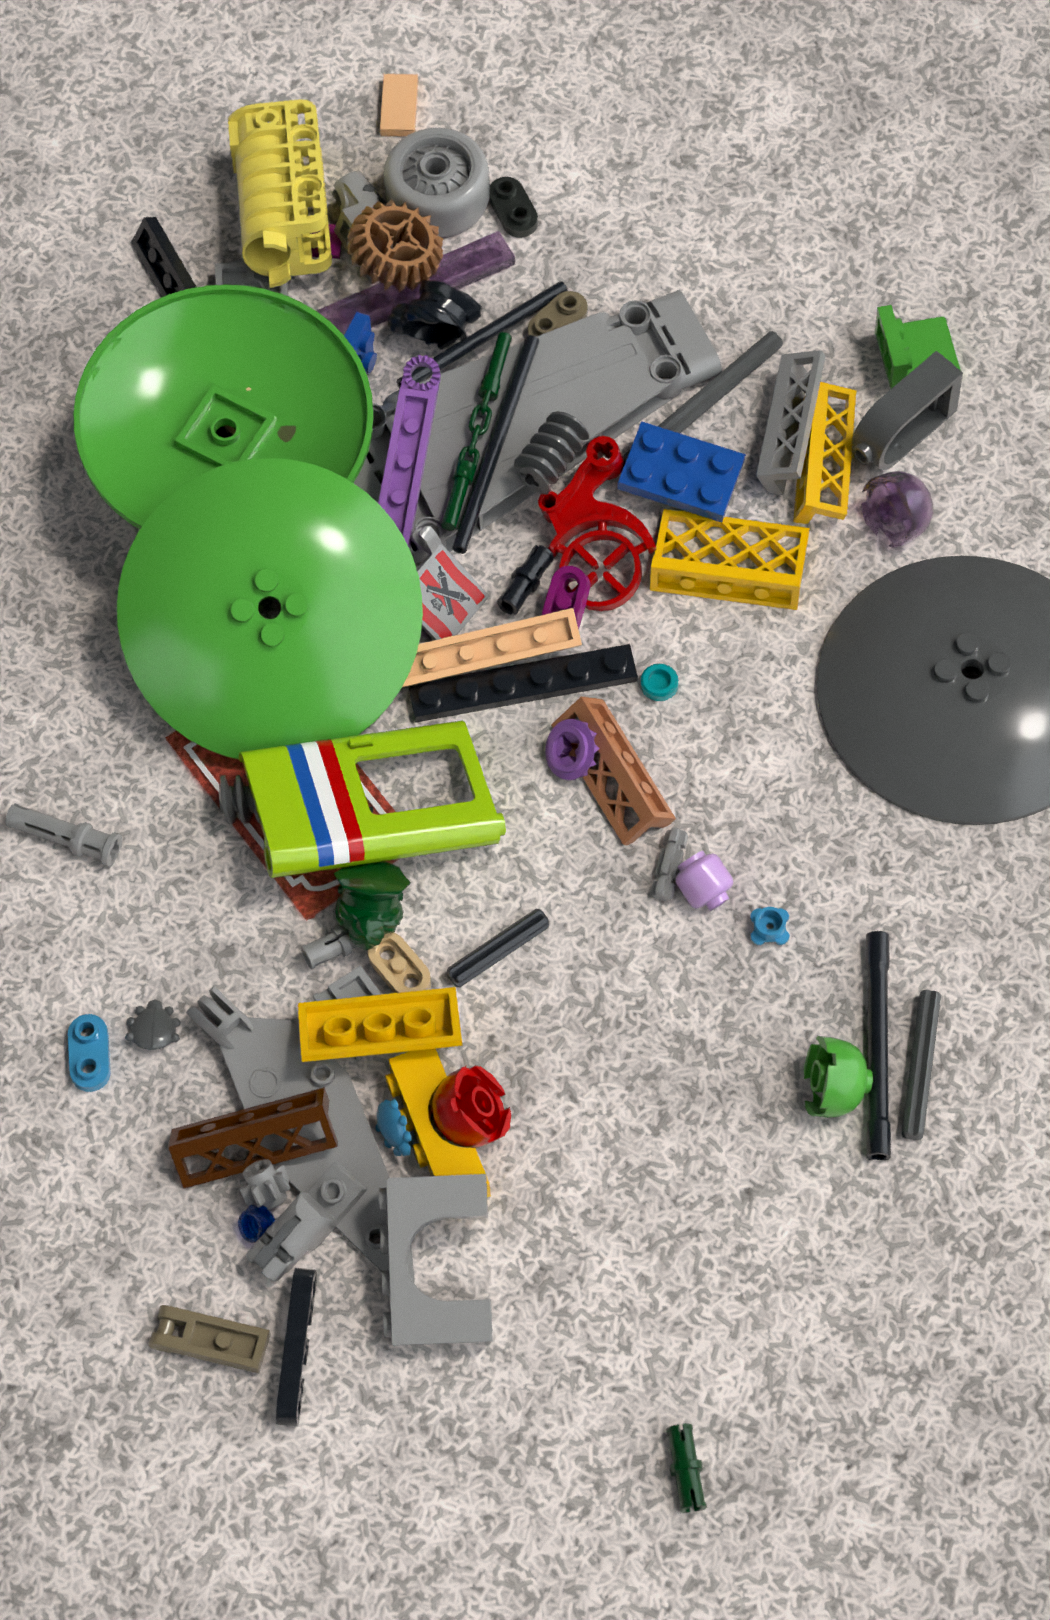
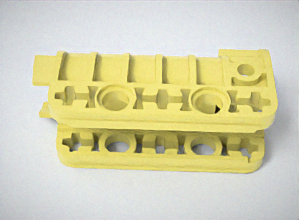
(279, 188)

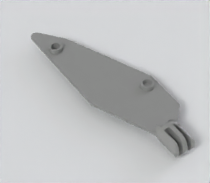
(275, 1044)

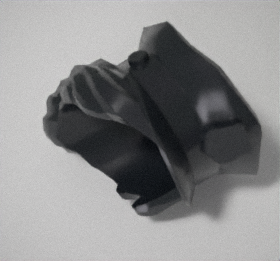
(436, 316)

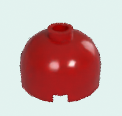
(470, 1108)

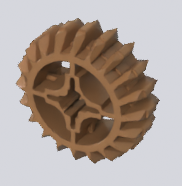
(380, 230)

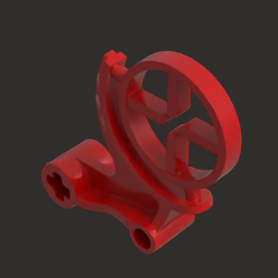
(578, 510)

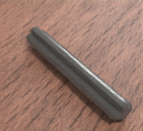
(921, 1065)

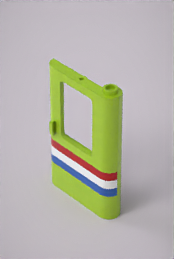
(320, 816)

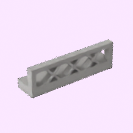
(783, 420)

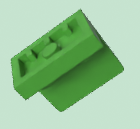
(910, 343)

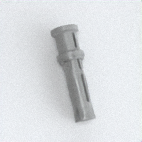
(79, 838)

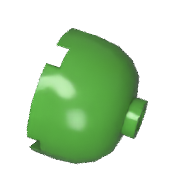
(838, 1073)

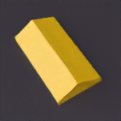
(379, 1024)

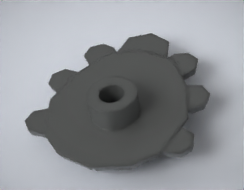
(153, 1026)

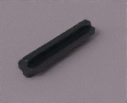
(498, 947)

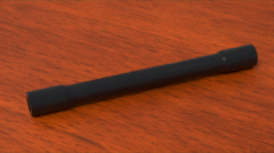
(878, 1124)

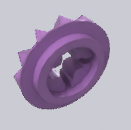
(559, 746)

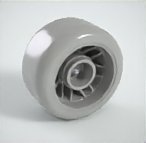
(440, 175)

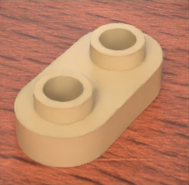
(401, 967)

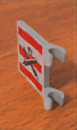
(447, 589)

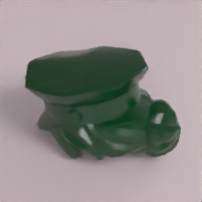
(370, 901)

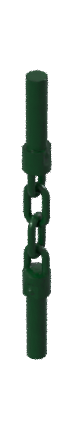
(465, 469)

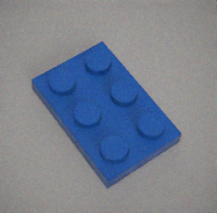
(681, 471)

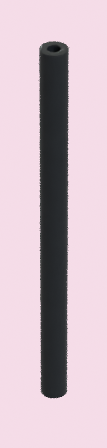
(489, 331)

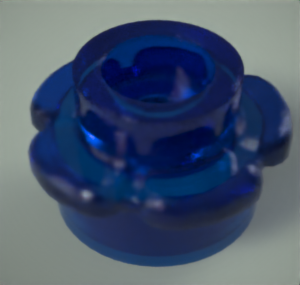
(254, 1222)

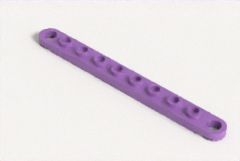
(409, 445)

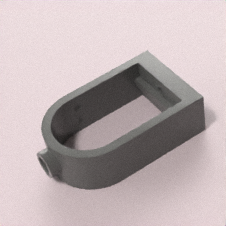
(908, 413)

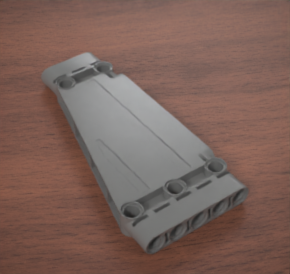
(591, 369)

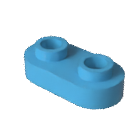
(89, 1051)

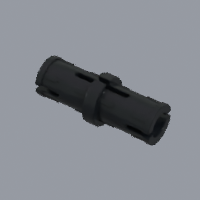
(525, 579)

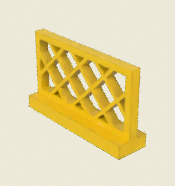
(726, 579)

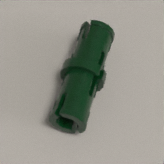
(686, 1468)

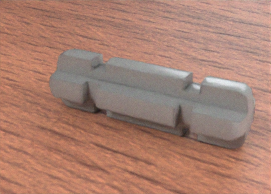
(667, 864)

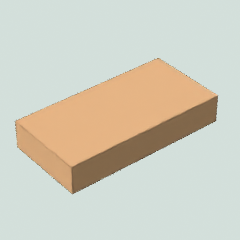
(399, 104)

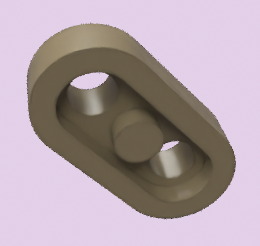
(557, 315)

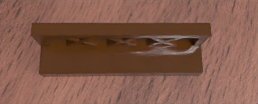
(250, 1124)

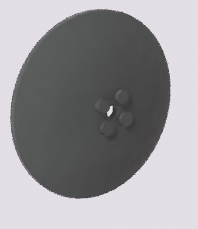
(910, 715)

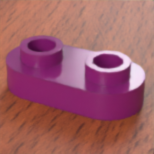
(558, 597)

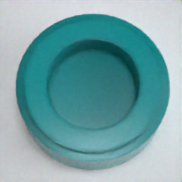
(659, 682)

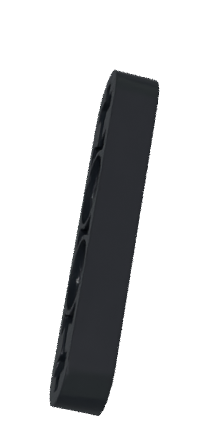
(296, 1347)

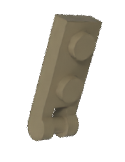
(210, 1339)

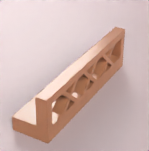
(625, 767)

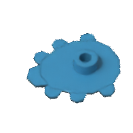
(393, 1128)

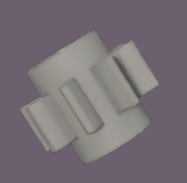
(265, 1184)

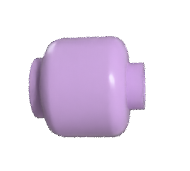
(704, 881)

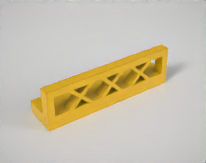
(809, 485)

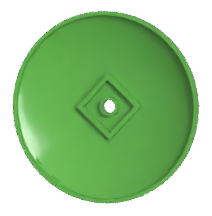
(183, 371)
(252, 535)

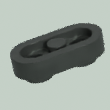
(512, 204)

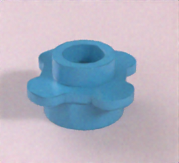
(766, 916)

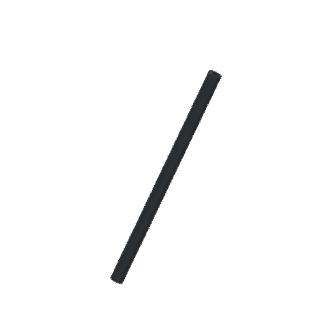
(495, 444)

